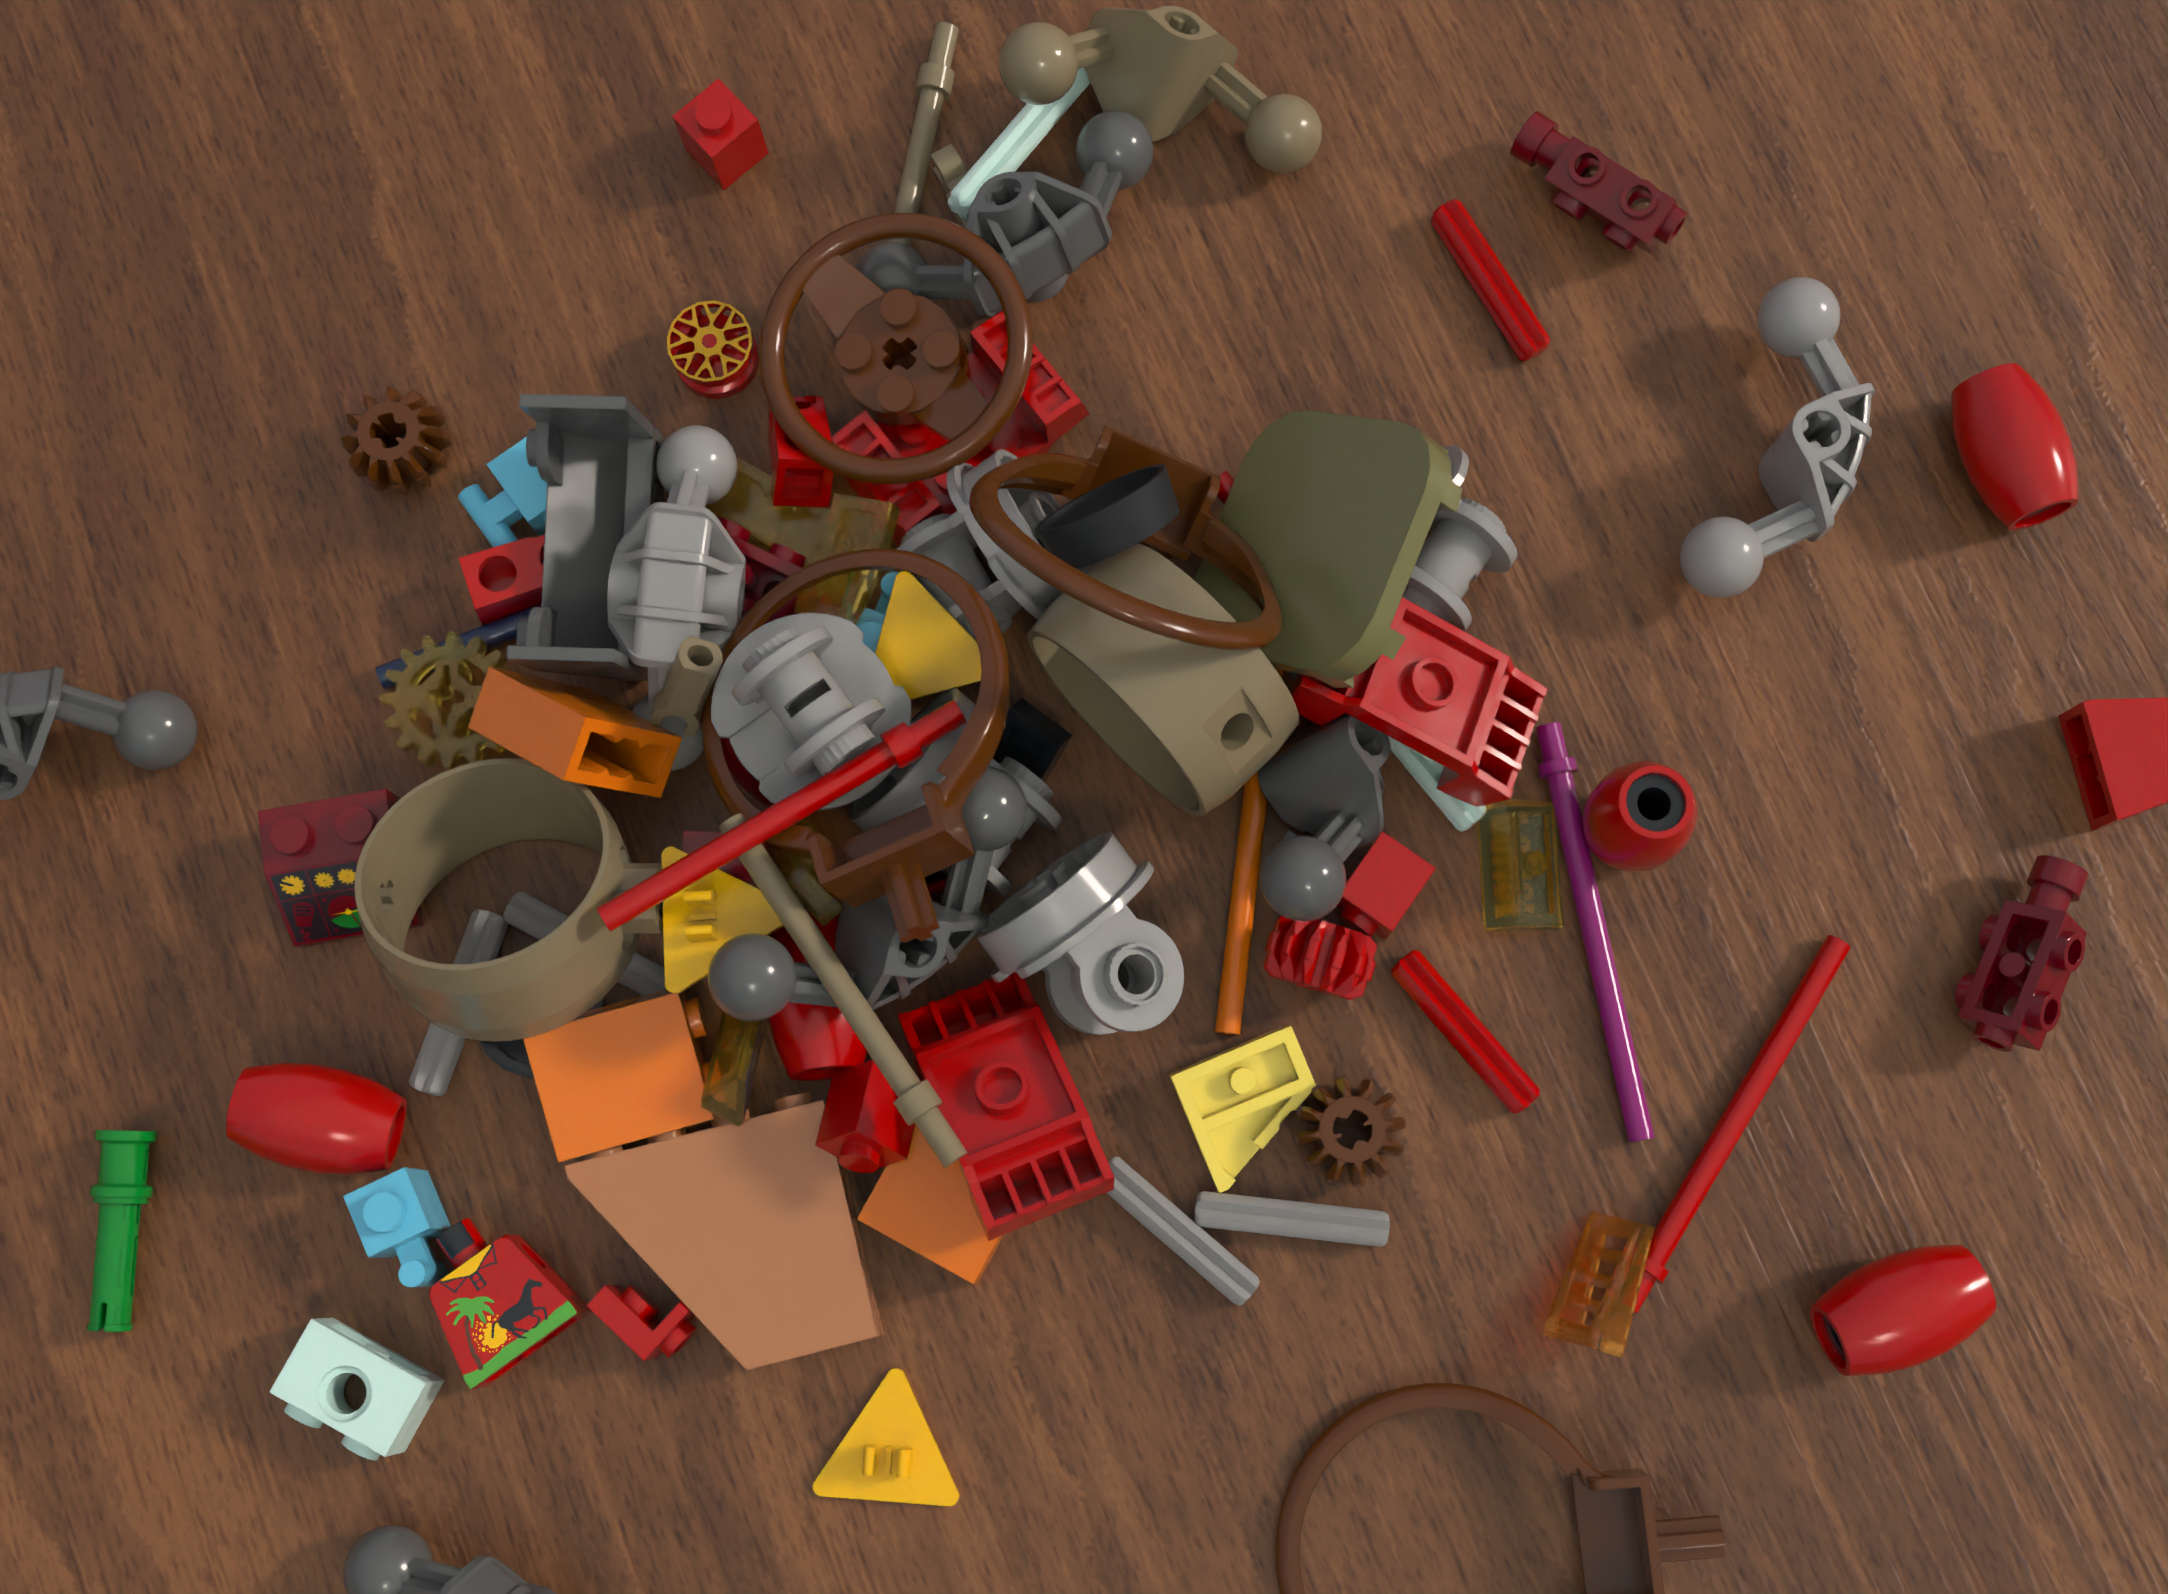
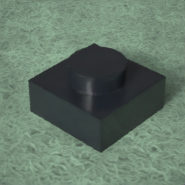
(1032, 739)

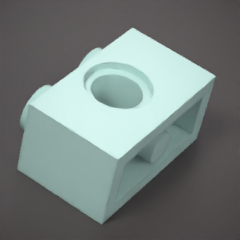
(395, 1388)

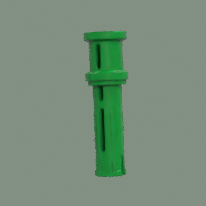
(120, 1193)

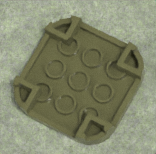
(1338, 525)

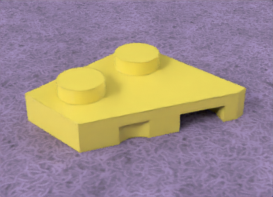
(1242, 1099)

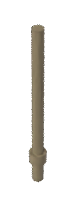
(934, 88)
(916, 1099)

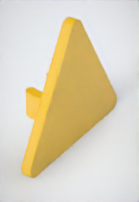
(925, 643)
(704, 919)
(889, 1453)

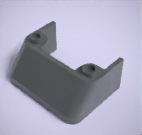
(599, 481)

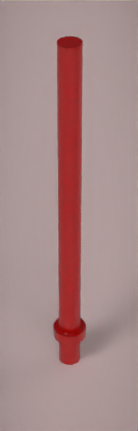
(1740, 1111)

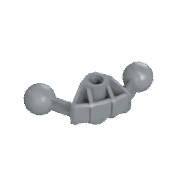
(1808, 464)
(678, 569)

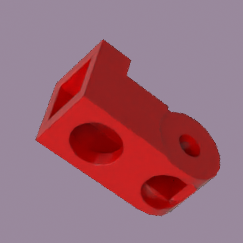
(795, 476)
(505, 577)

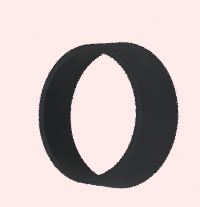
(1110, 517)

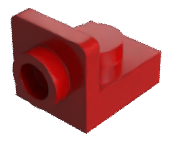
(631, 1318)

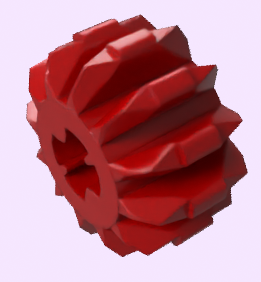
(1320, 957)

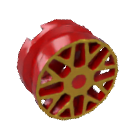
(713, 351)

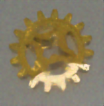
(425, 699)

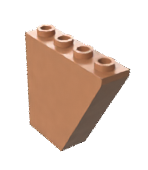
(745, 1230)

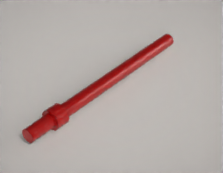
(898, 747)

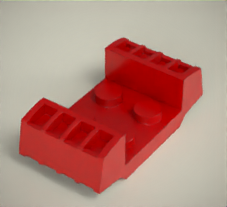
(1040, 419)
(1444, 700)
(1008, 1103)

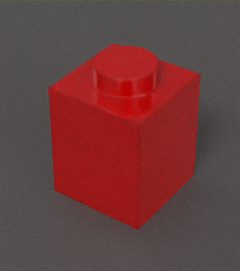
(720, 134)
(1383, 887)
(862, 1121)

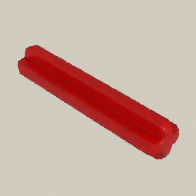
(1490, 280)
(1465, 1032)

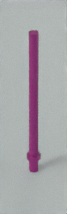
(1558, 771)

